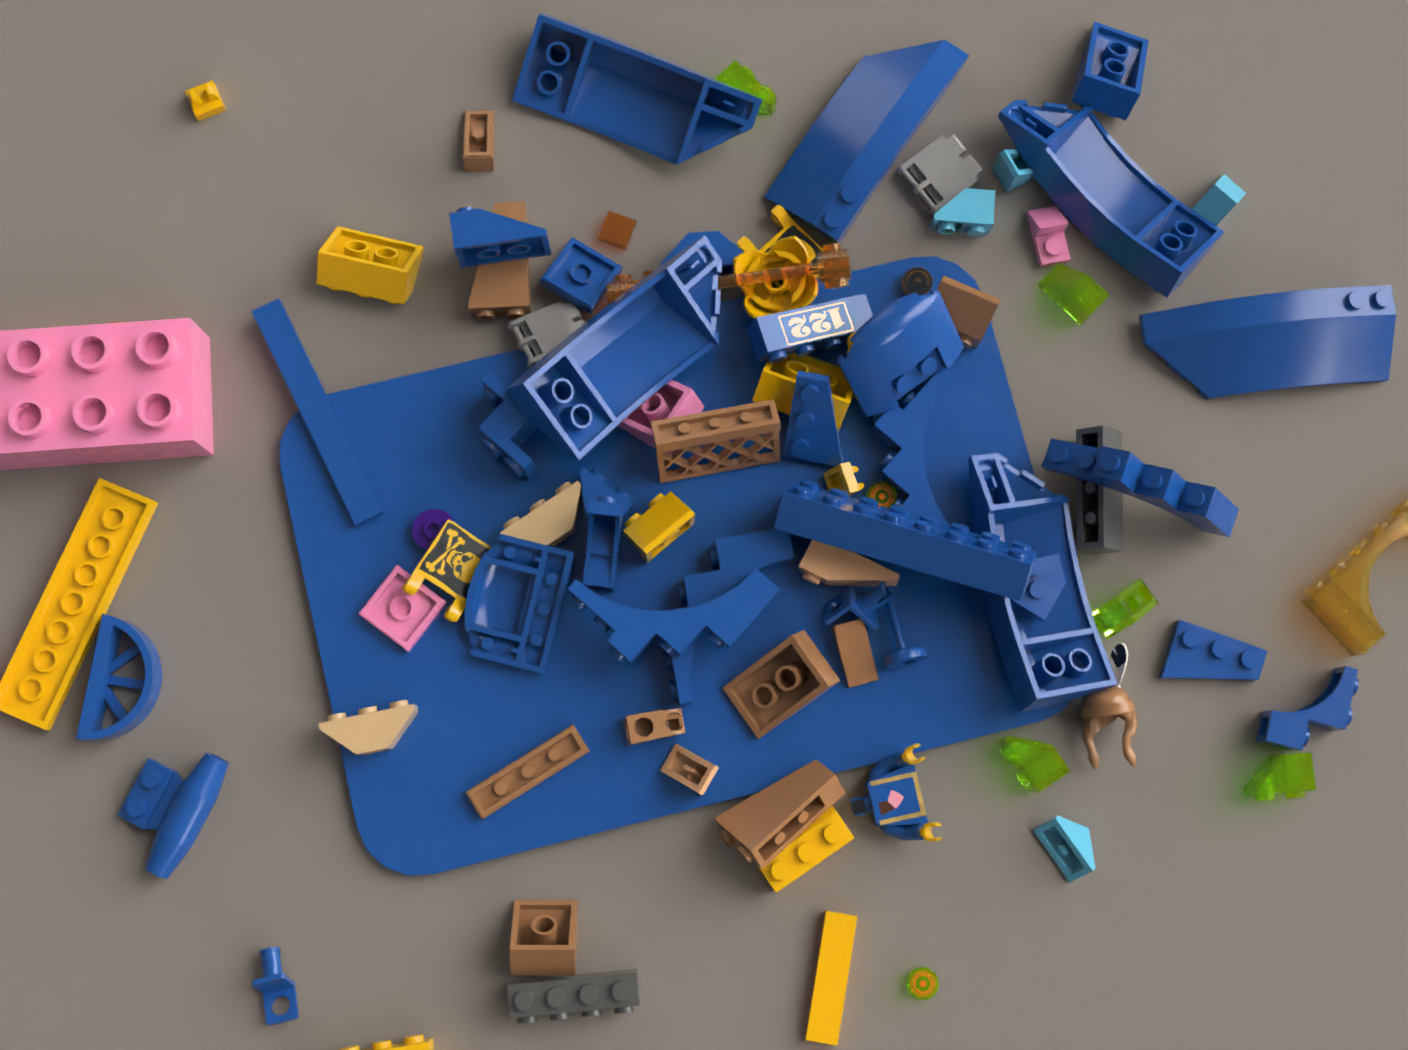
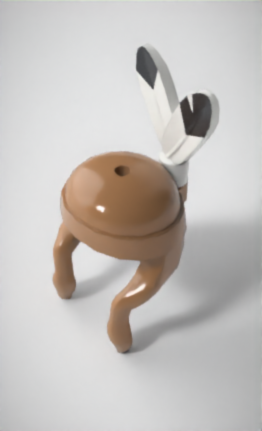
(1105, 706)

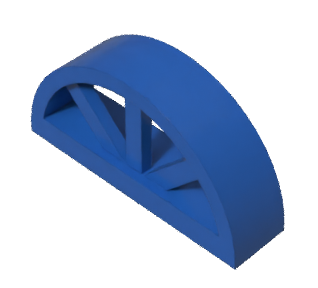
(101, 678)

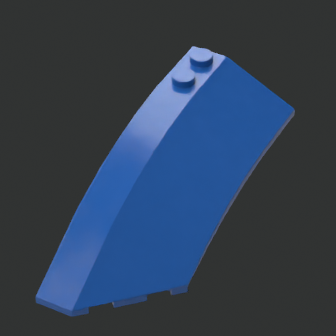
(629, 93)
(863, 135)
(1109, 194)
(1277, 339)
(624, 352)
(1064, 653)

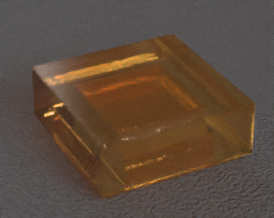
(617, 230)

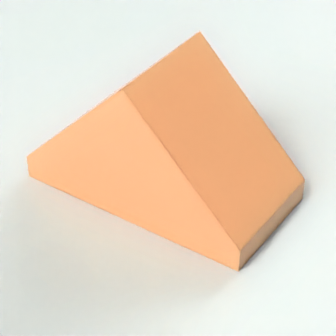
(689, 769)

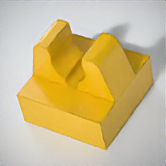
(205, 100)
(843, 478)

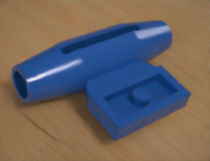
(173, 808)

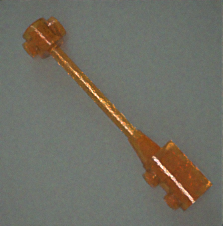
(831, 265)

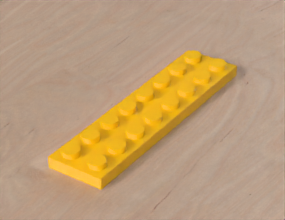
(74, 603)

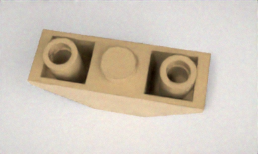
(549, 520)
(371, 729)

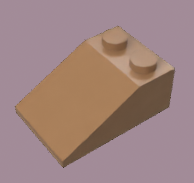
(781, 683)

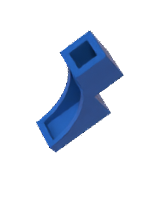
(602, 543)
(1328, 711)

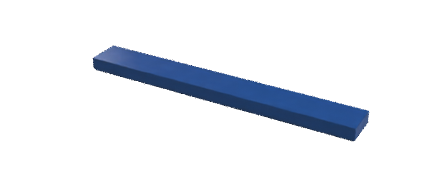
(318, 412)

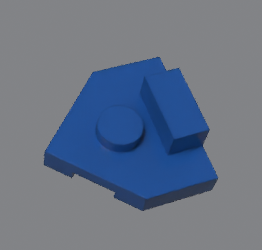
(1043, 586)

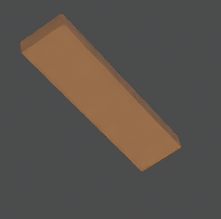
(527, 772)

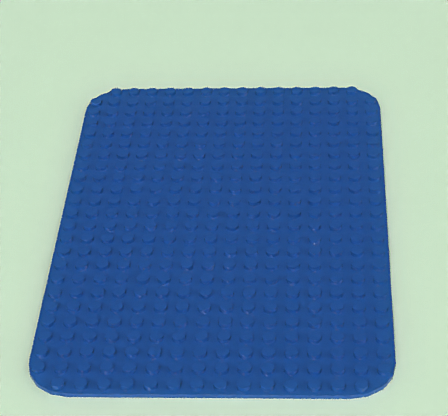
(480, 715)

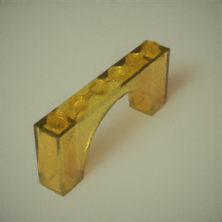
(1343, 597)

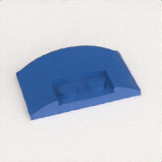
(899, 350)
(517, 602)

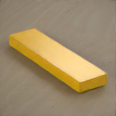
(831, 978)

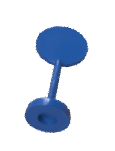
(904, 655)

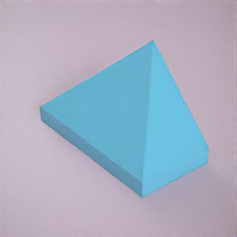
(1068, 846)

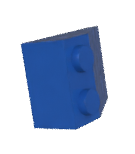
(1110, 71)
(493, 238)

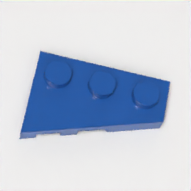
(812, 422)
(1210, 655)

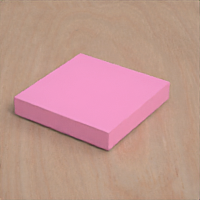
(402, 615)

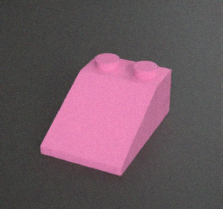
(667, 402)

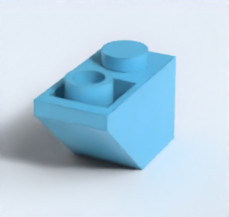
(967, 212)

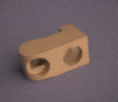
(653, 725)

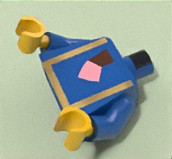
(896, 798)

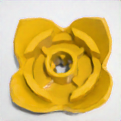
(763, 298)

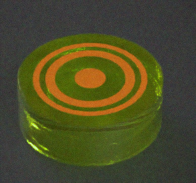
(883, 493)
(922, 983)

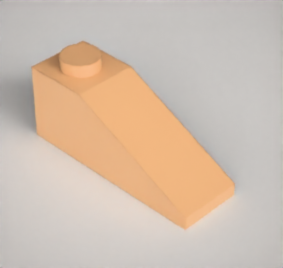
(842, 568)

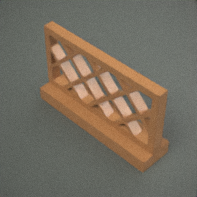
(715, 429)

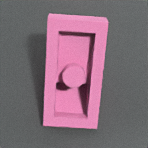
(1048, 236)

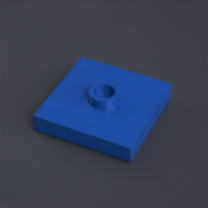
(580, 275)

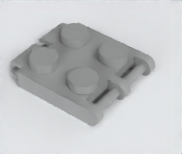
(941, 172)
(545, 329)

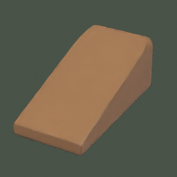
(478, 141)
(855, 653)

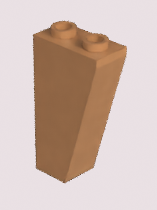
(503, 286)
(779, 813)

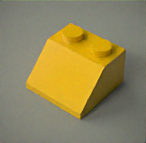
(658, 525)

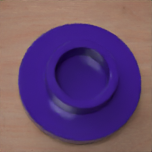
(428, 526)

